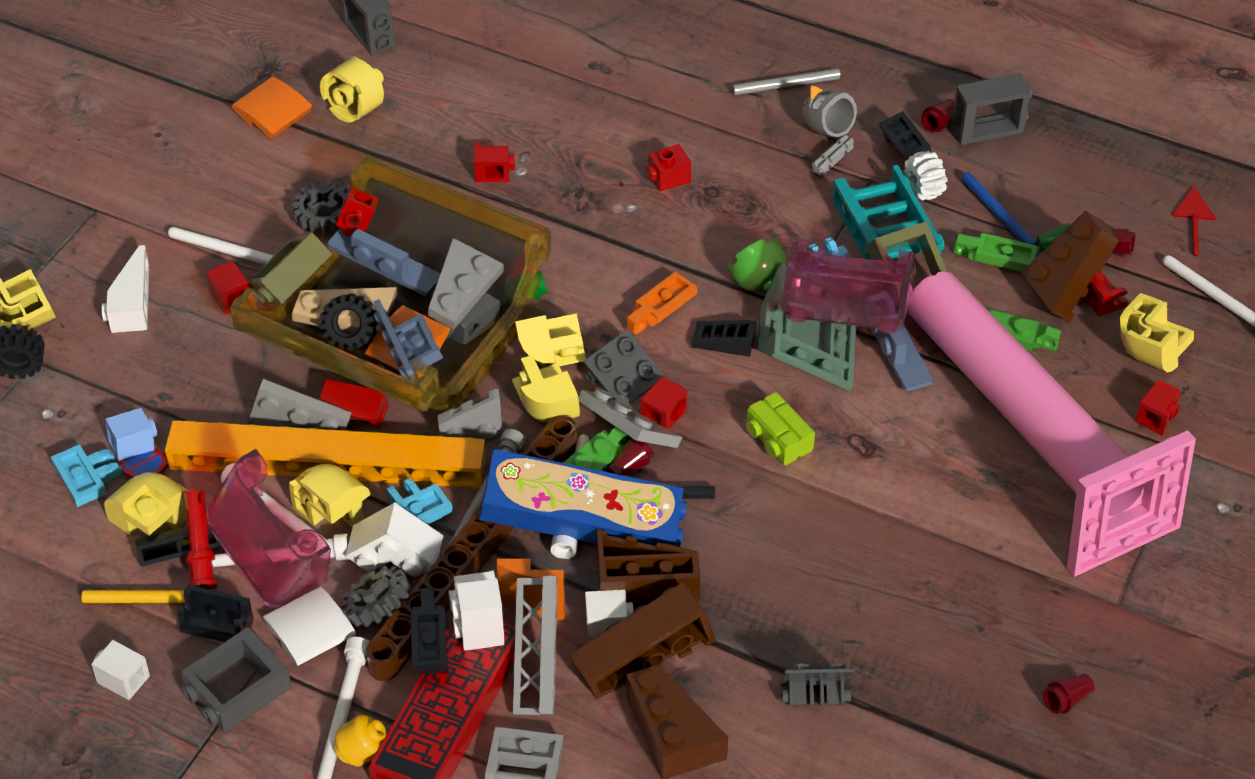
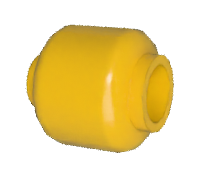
(359, 740)

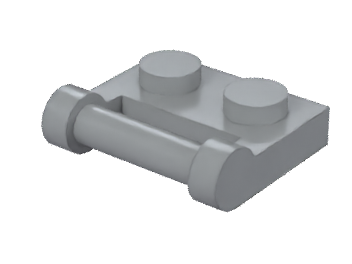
(524, 750)

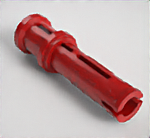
(200, 555)

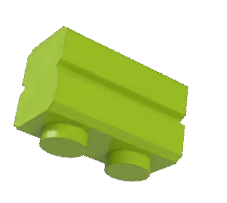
(780, 429)

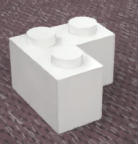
(396, 538)
(477, 610)

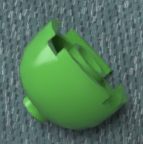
(758, 264)

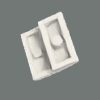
(309, 625)

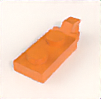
(660, 302)

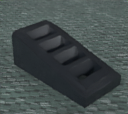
(740, 342)

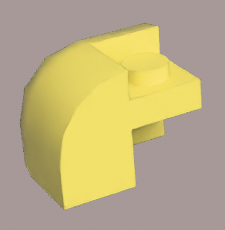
(23, 302)
(1150, 336)
(552, 340)
(546, 391)
(328, 494)
(147, 504)

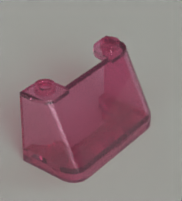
(848, 288)
(269, 559)

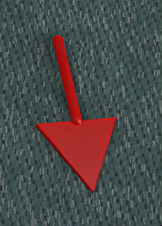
(1194, 207)

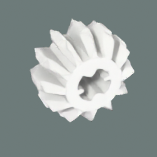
(926, 175)

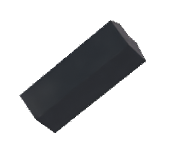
(167, 546)

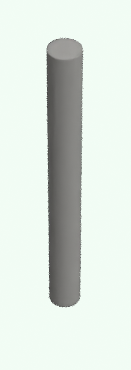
(787, 81)

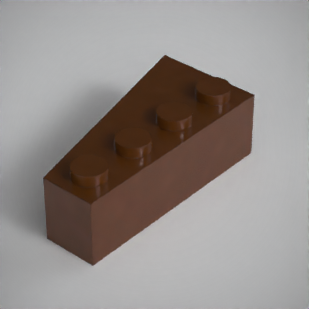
(643, 640)

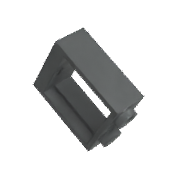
(368, 23)
(988, 92)
(249, 701)

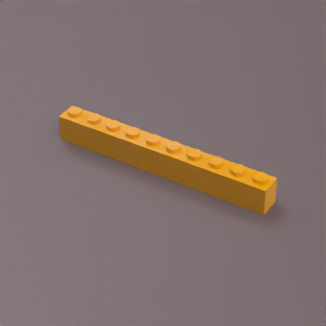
(362, 454)

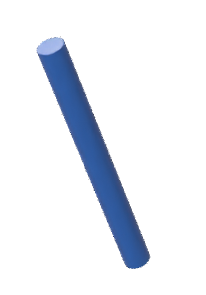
(997, 209)

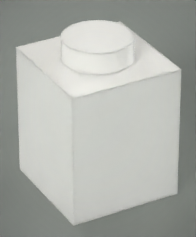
(605, 609)
(120, 669)

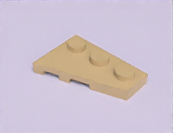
(311, 305)

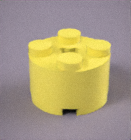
(352, 89)

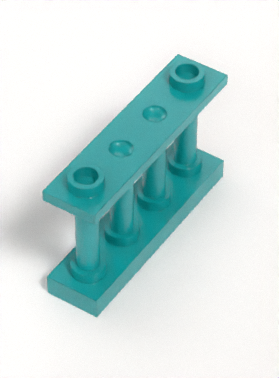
(857, 217)

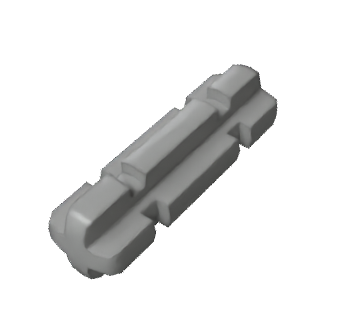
(832, 155)

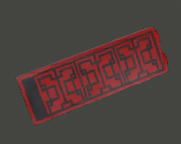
(444, 712)

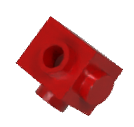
(669, 167)

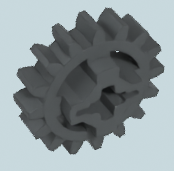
(322, 205)
(375, 596)

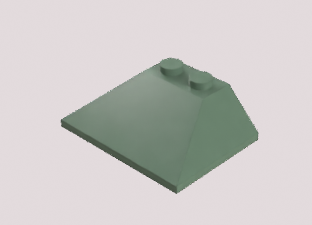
(810, 345)

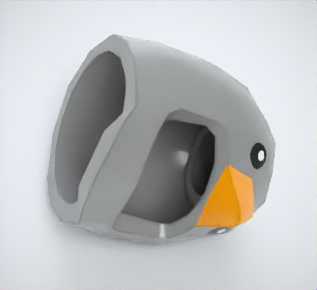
(829, 112)

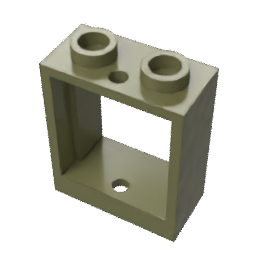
(920, 232)
(288, 269)

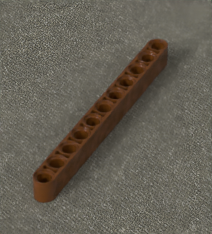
(463, 556)

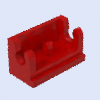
(1104, 296)
(359, 400)

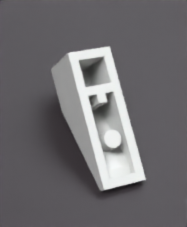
(129, 295)

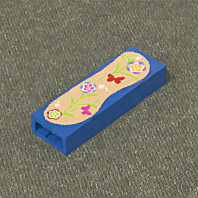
(579, 500)

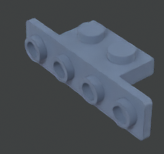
(385, 260)
(412, 342)
(904, 359)

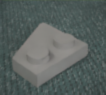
(473, 419)

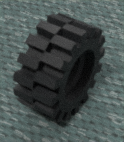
(330, 321)
(22, 341)

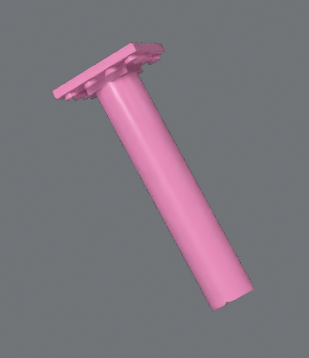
(1118, 496)

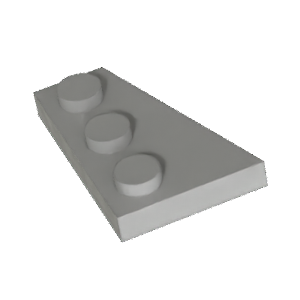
(462, 283)
(288, 408)
(627, 419)

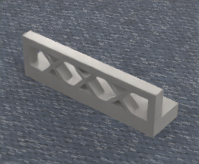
(548, 646)

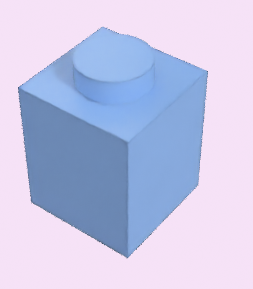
(130, 434)

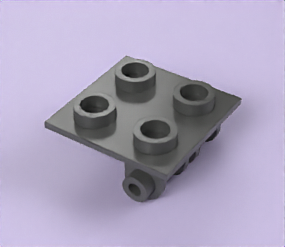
(623, 368)
(801, 675)

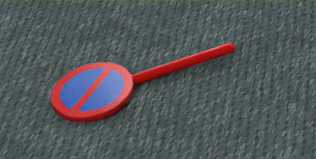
(150, 461)

